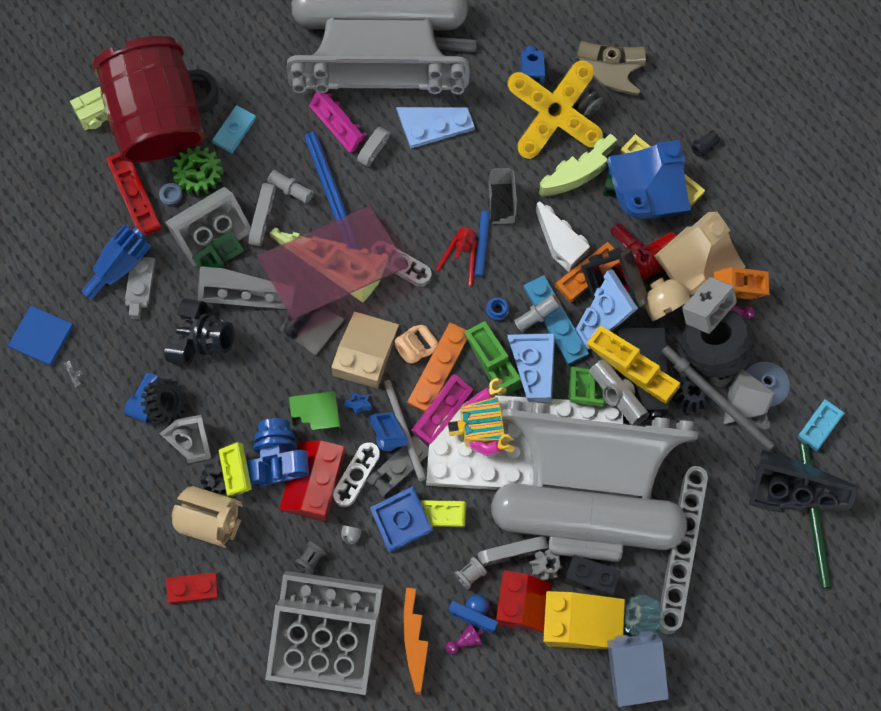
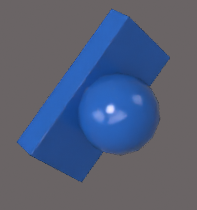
(388, 431)
(474, 612)

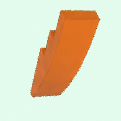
(415, 649)

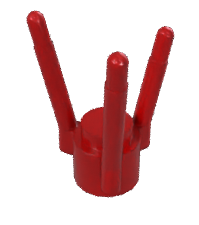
(464, 241)

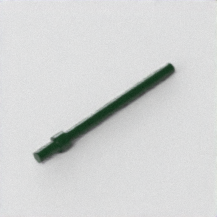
(816, 528)

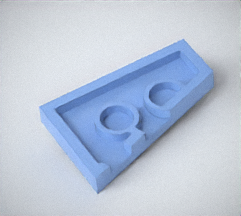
(431, 124)
(608, 309)
(535, 364)

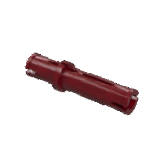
(630, 241)

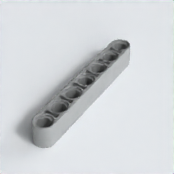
(680, 561)

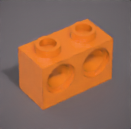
(746, 282)

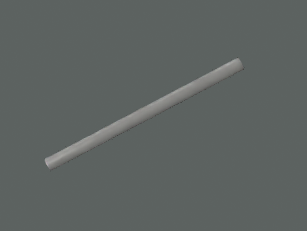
(410, 446)

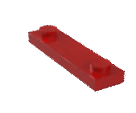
(134, 194)

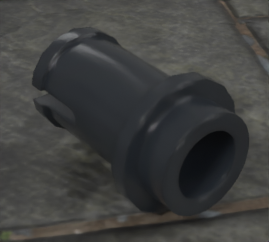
(705, 143)

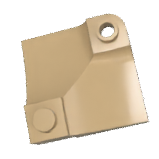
(699, 252)

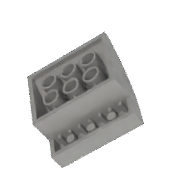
(324, 632)

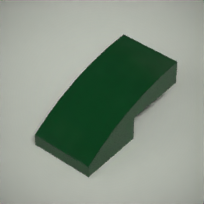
(219, 251)

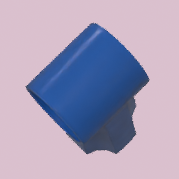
(133, 406)

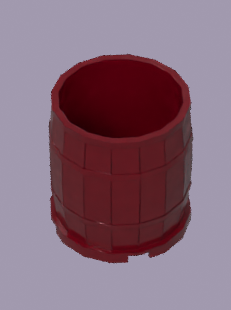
(149, 99)

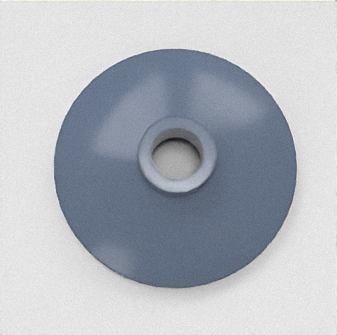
(778, 377)

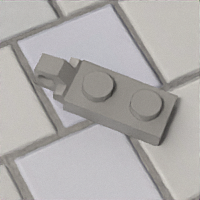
(139, 286)

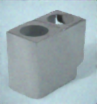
(503, 176)

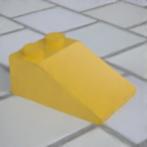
(582, 620)

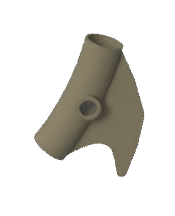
(613, 64)

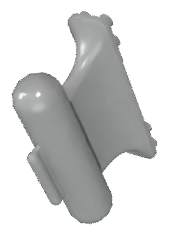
(378, 45)
(592, 485)

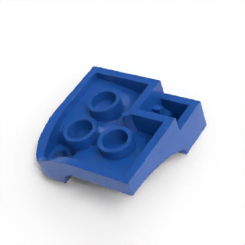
(651, 181)

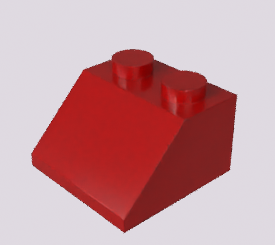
(522, 601)

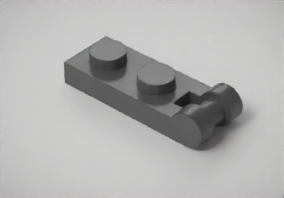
(397, 467)

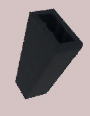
(651, 343)

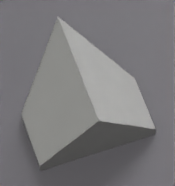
(748, 396)
(189, 438)

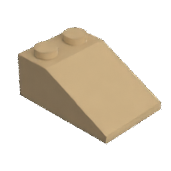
(364, 350)

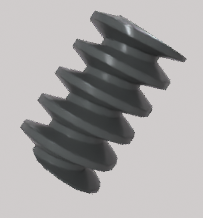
(586, 101)

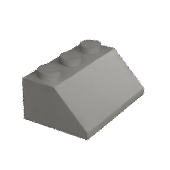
(208, 221)

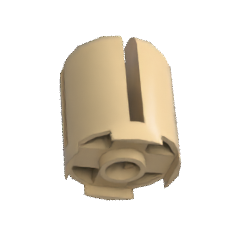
(206, 516)

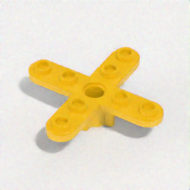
(566, 117)

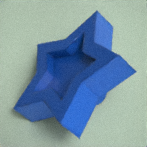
(358, 403)

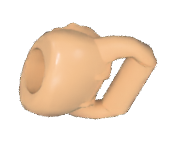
(410, 346)

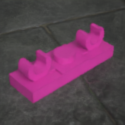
(337, 121)

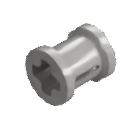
(470, 573)

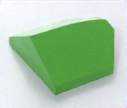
(584, 388)

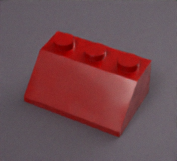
(313, 494)

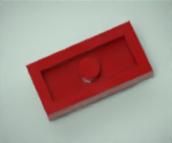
(192, 588)

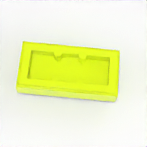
(235, 469)
(445, 513)

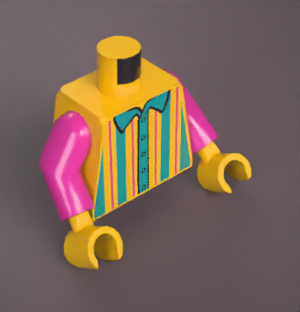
(482, 422)

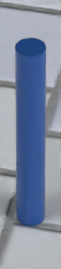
(482, 244)

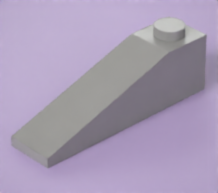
(235, 288)

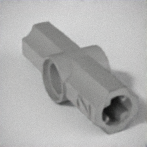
(619, 392)

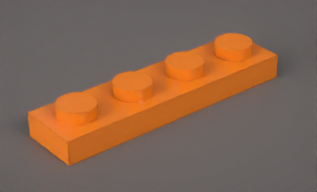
(438, 367)

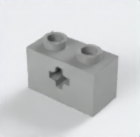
(709, 305)

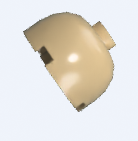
(665, 297)

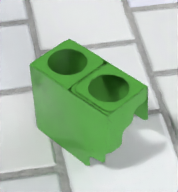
(316, 409)

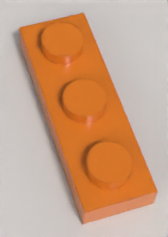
(574, 282)

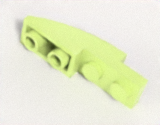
(576, 173)

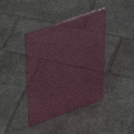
(331, 262)

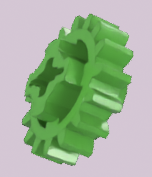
(201, 160)

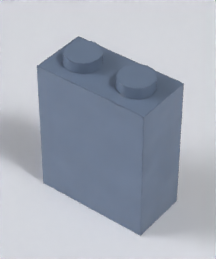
(637, 669)

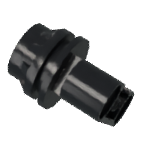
(199, 333)

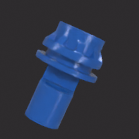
(278, 454)

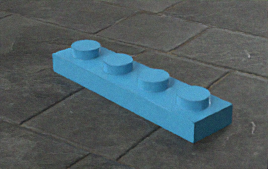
(557, 323)

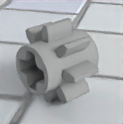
(550, 569)

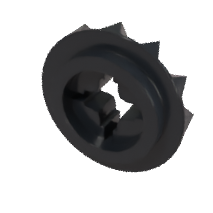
(209, 483)

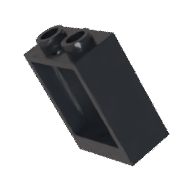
(595, 278)

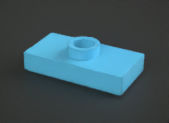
(234, 129)
(820, 425)

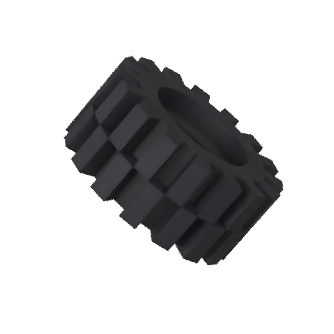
(153, 403)

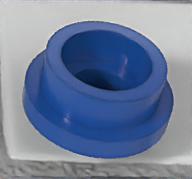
(497, 302)

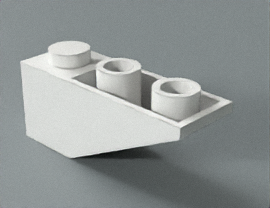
(562, 241)

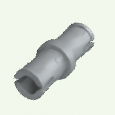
(290, 186)
(537, 313)

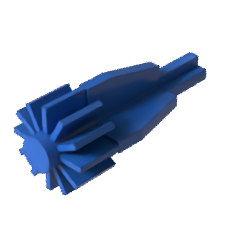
(117, 259)

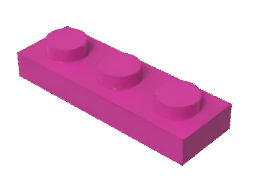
(445, 404)

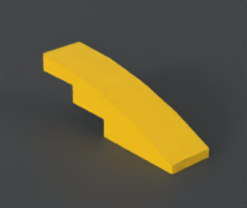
(633, 365)

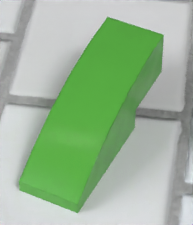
(493, 357)

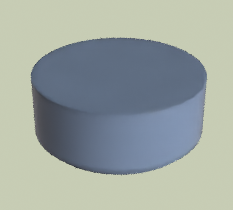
(170, 194)

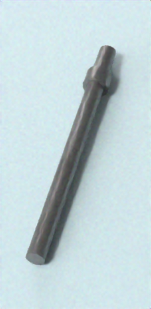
(682, 365)

